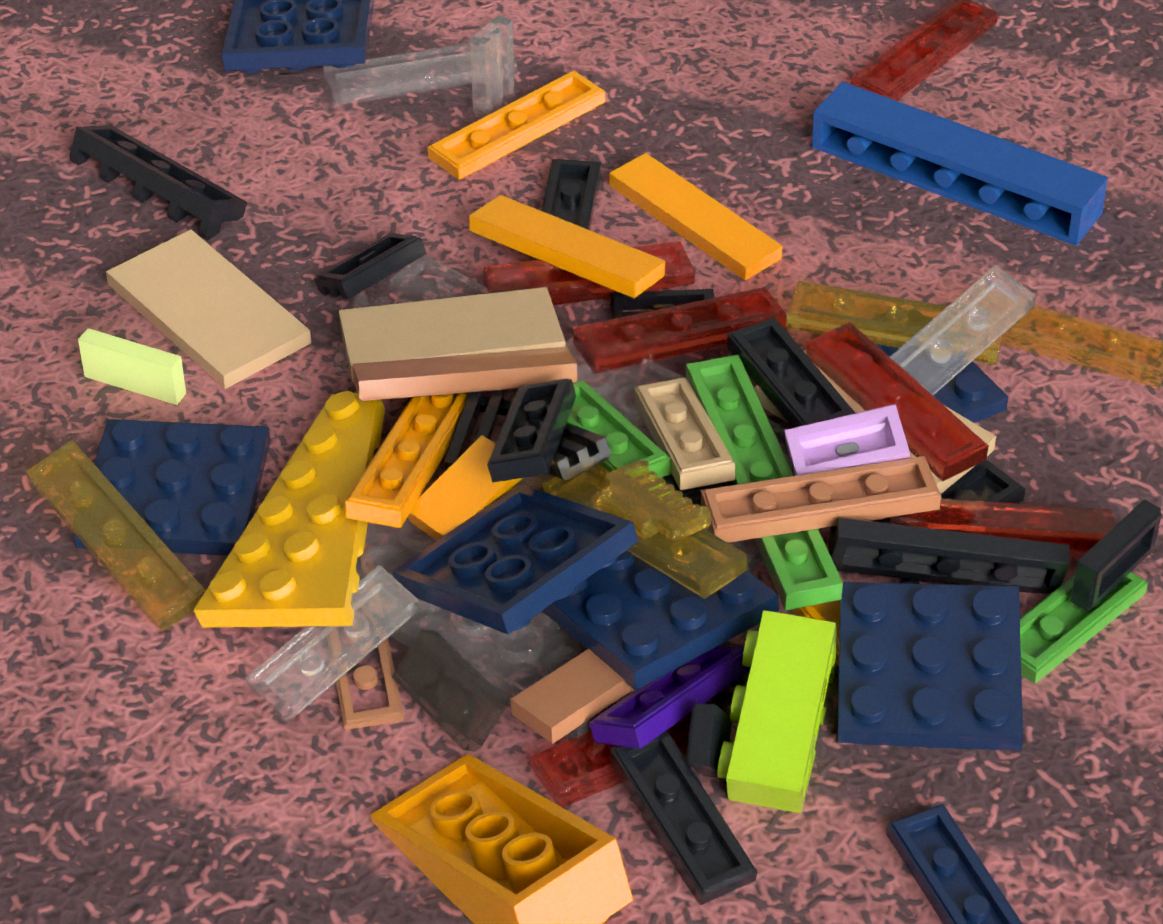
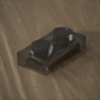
(450, 690)

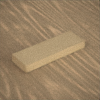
(684, 433)

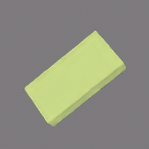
(132, 366)

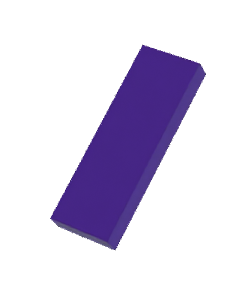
(668, 699)

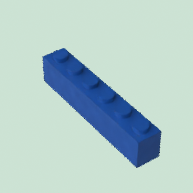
(959, 163)

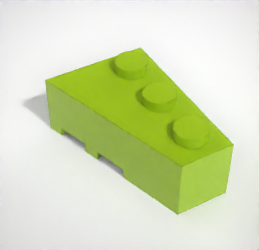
(779, 711)

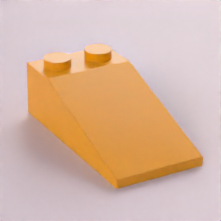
(506, 849)

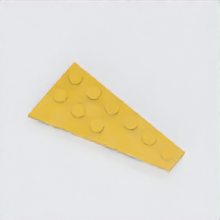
(299, 548)

